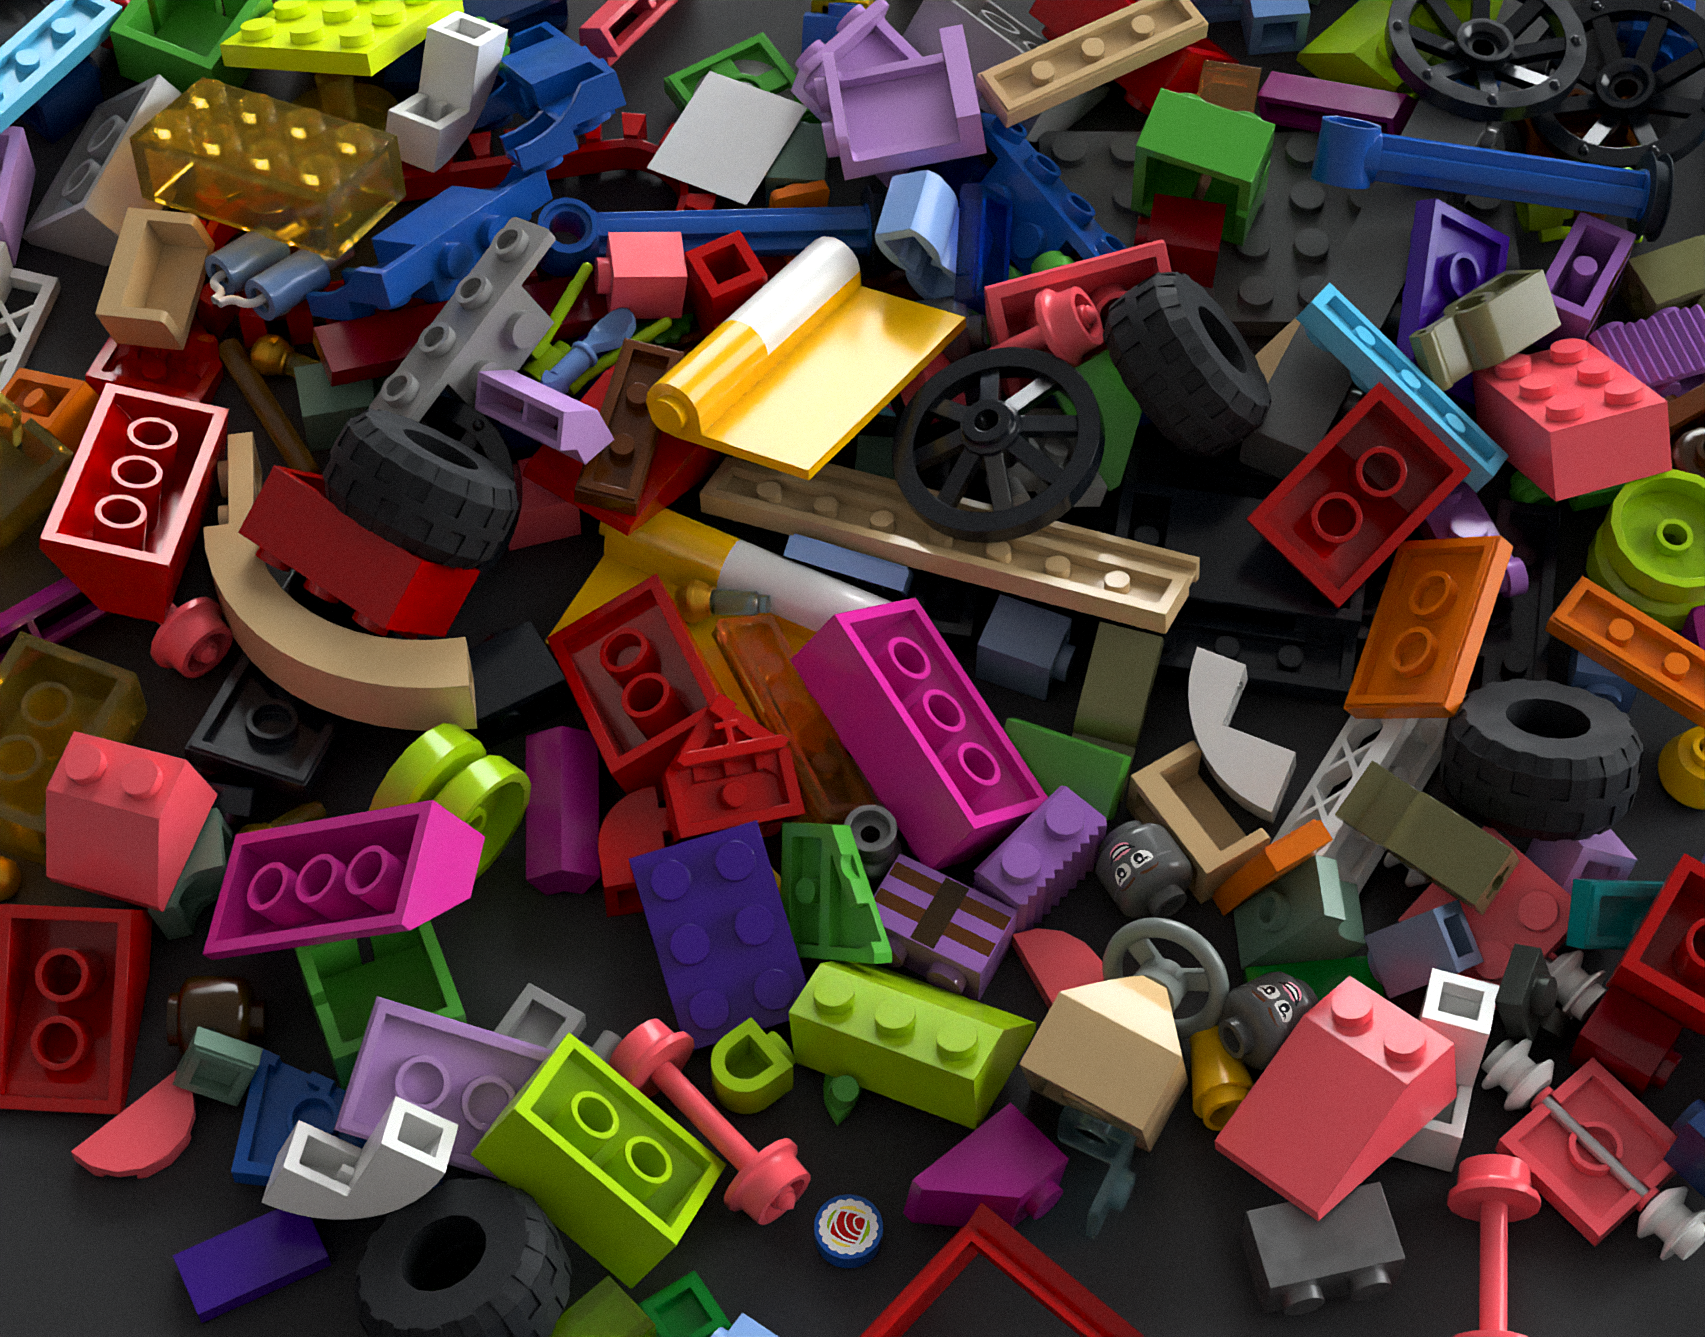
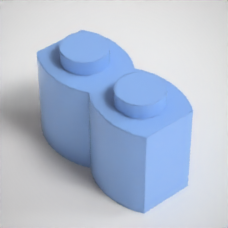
(921, 232)

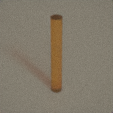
(266, 407)

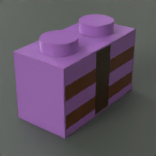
(1586, 276)
(943, 928)

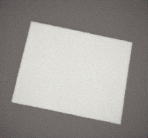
(727, 137)

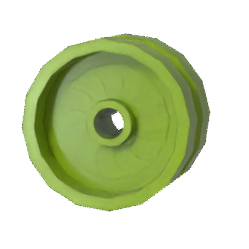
(1654, 546)
(457, 774)

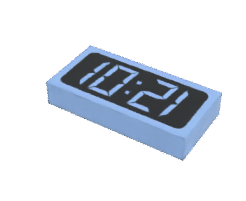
(851, 565)

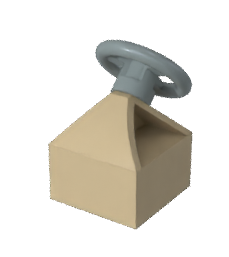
(1116, 1040)

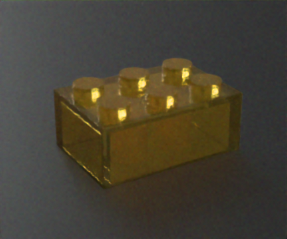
(42, 702)

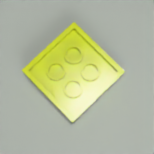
(334, 35)

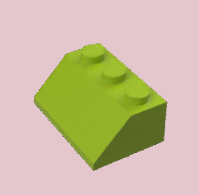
(1355, 48)
(907, 1039)
(600, 1160)

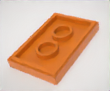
(1428, 628)

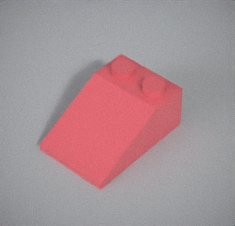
(1340, 1098)

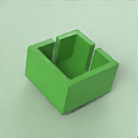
(185, 39)
(1198, 138)
(343, 991)

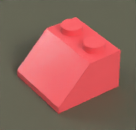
(122, 820)

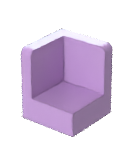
(1591, 858)

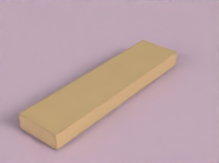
(1089, 57)

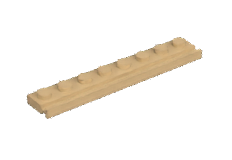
(871, 516)

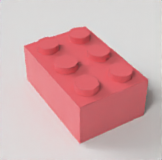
(1573, 419)

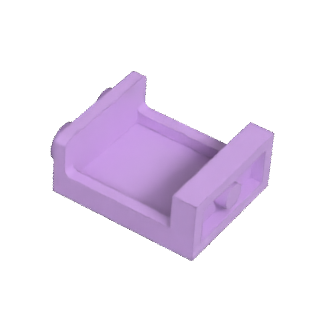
(861, 42)
(902, 110)

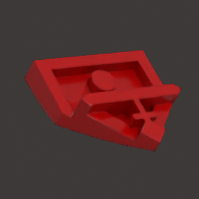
(169, 372)
(729, 775)

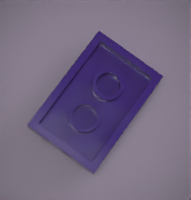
(1446, 261)
(720, 932)

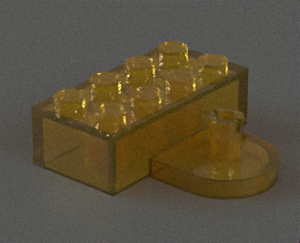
(290, 171)

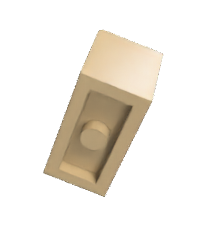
(155, 278)
(1179, 800)

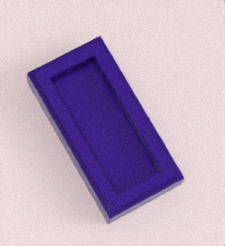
(250, 1262)

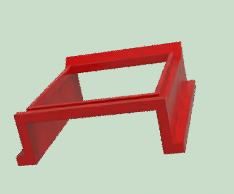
(1018, 1260)

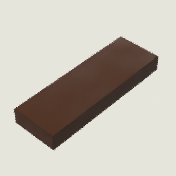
(621, 470)

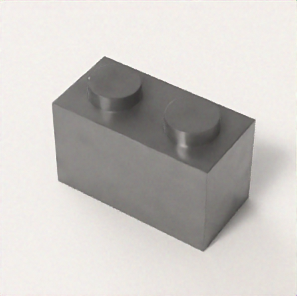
(1307, 1261)

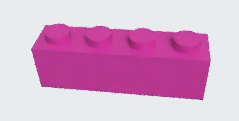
(918, 731)
(342, 879)

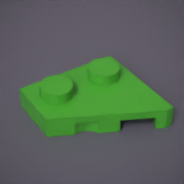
(829, 896)

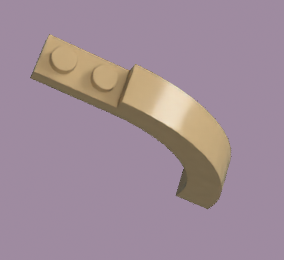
(311, 658)

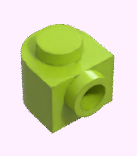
(751, 1068)

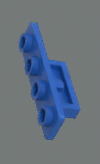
(1043, 208)

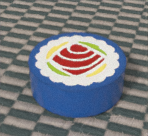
(848, 1231)

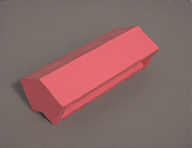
(596, 30)

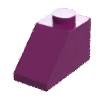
(1000, 1164)

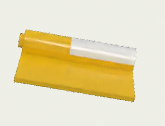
(800, 365)
(688, 550)

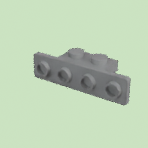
(481, 328)

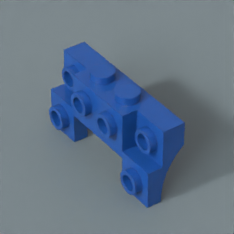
(554, 88)
(433, 247)

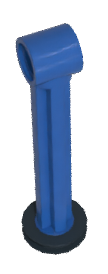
(1357, 153)
(767, 230)

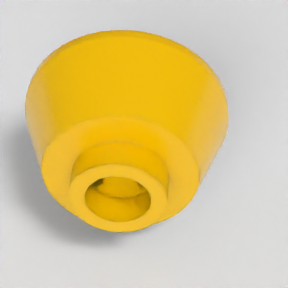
(1683, 767)

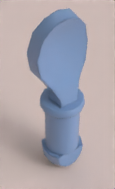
(604, 336)

